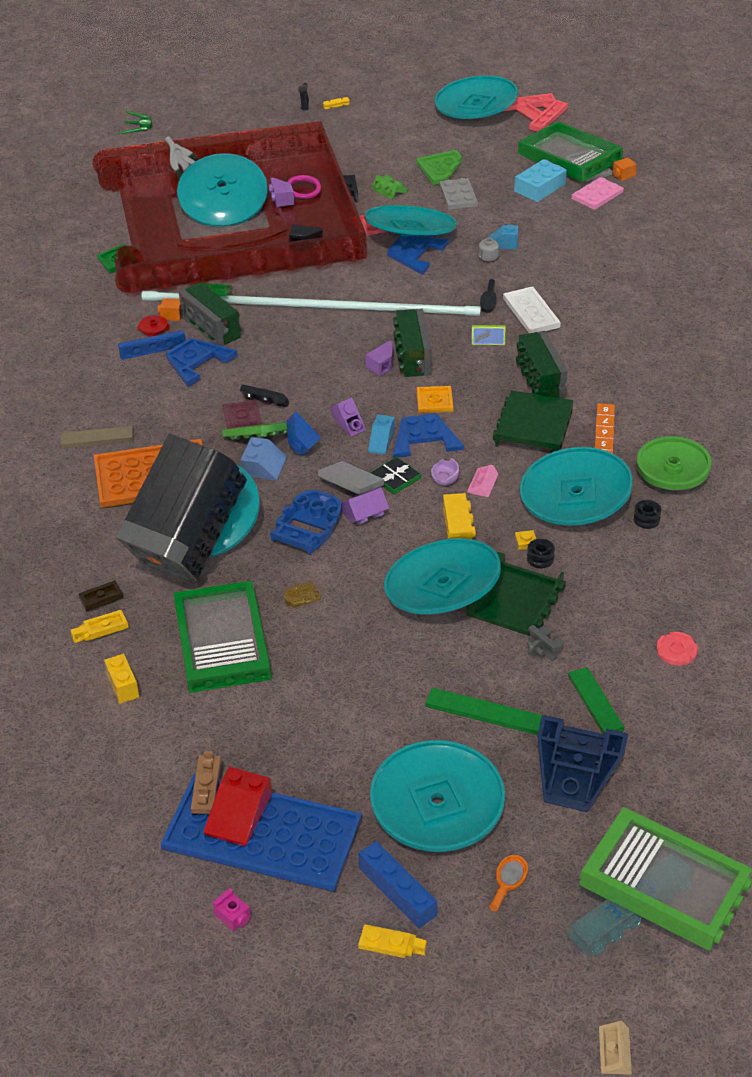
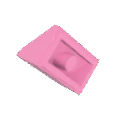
(483, 481)

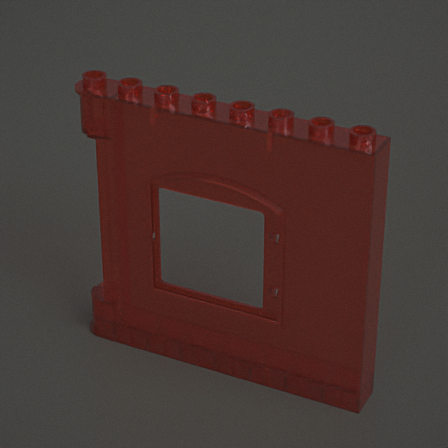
(165, 260)

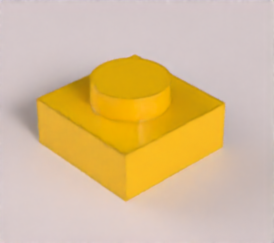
(524, 538)

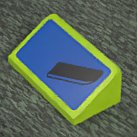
(488, 334)

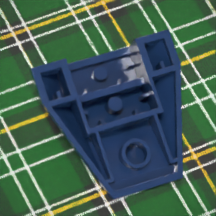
(576, 762)

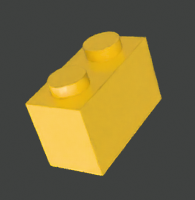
(121, 678)

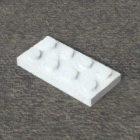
(531, 310)

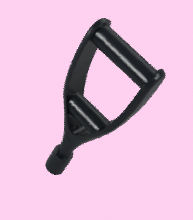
(304, 96)

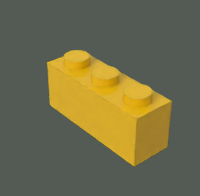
(457, 516)

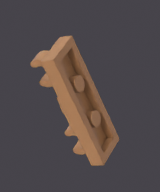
(205, 783)

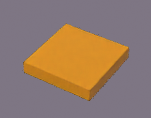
(434, 399)

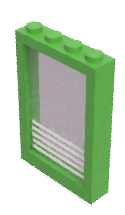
(667, 878)

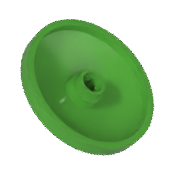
(673, 463)

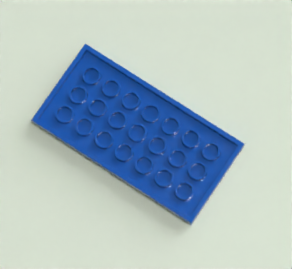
(291, 841)

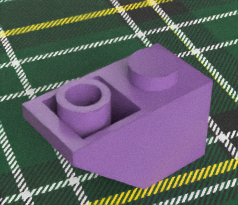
(281, 192)
(380, 359)
(348, 417)

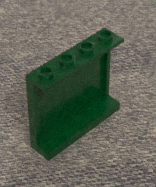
(534, 420)
(518, 599)

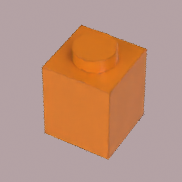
(624, 169)
(170, 309)

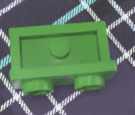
(387, 186)

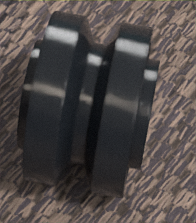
(647, 514)
(540, 553)

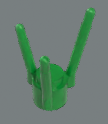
(144, 122)

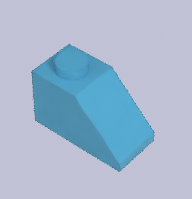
(506, 236)
(381, 434)

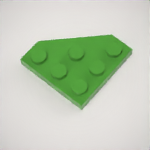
(439, 166)
(258, 430)

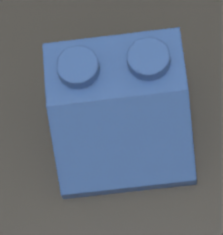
(263, 459)

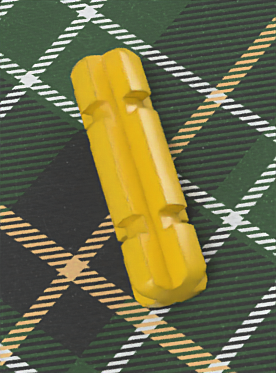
(336, 103)

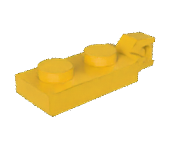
(100, 626)
(391, 942)

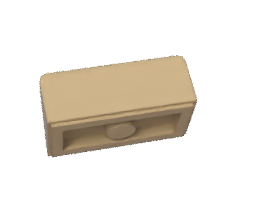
(615, 1048)

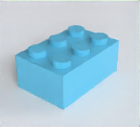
(540, 180)

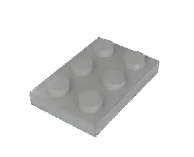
(458, 193)

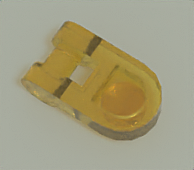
(295, 595)

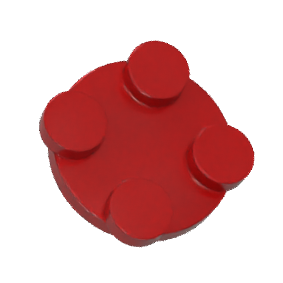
(153, 325)

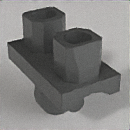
(542, 645)

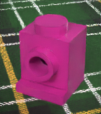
(231, 910)

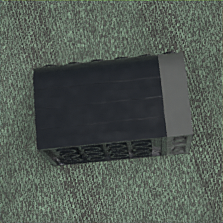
(182, 508)

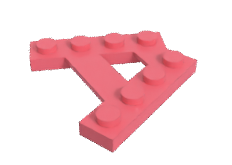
(540, 120)

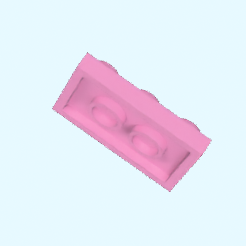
(597, 193)

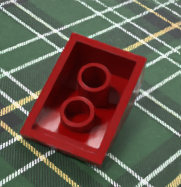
(238, 806)

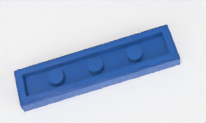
(151, 345)

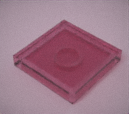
(241, 414)

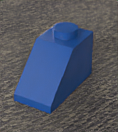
(300, 434)

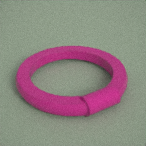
(306, 178)

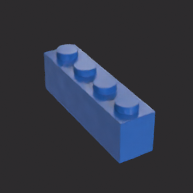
(398, 884)

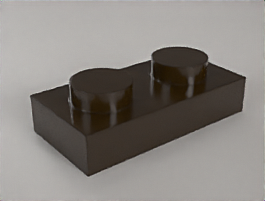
(100, 595)

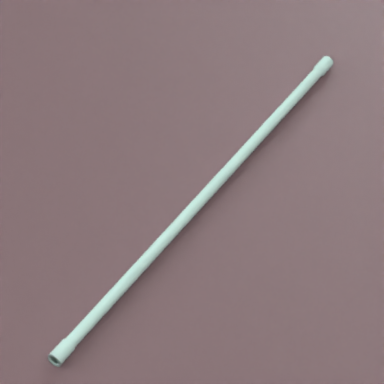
(354, 305)

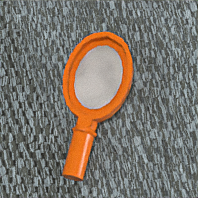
(509, 876)

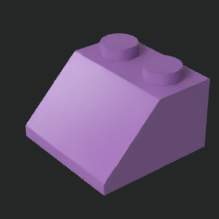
(365, 505)

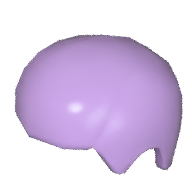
(445, 472)

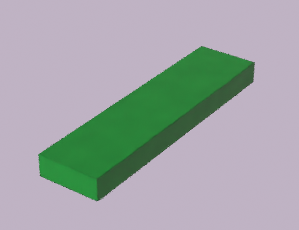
(595, 700)

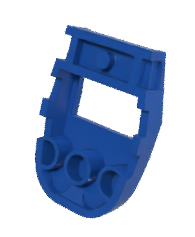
(313, 509)

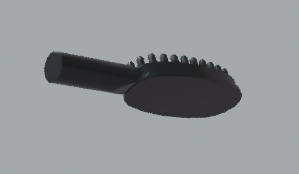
(488, 298)

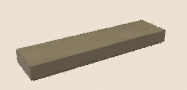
(96, 437)

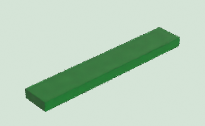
(483, 711)

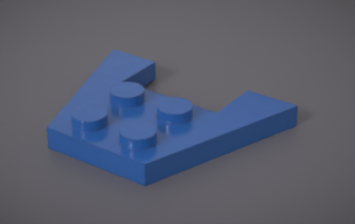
(409, 249)
(194, 353)
(422, 430)

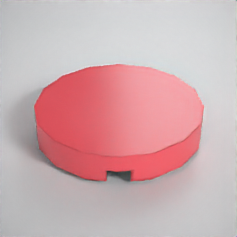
(677, 648)

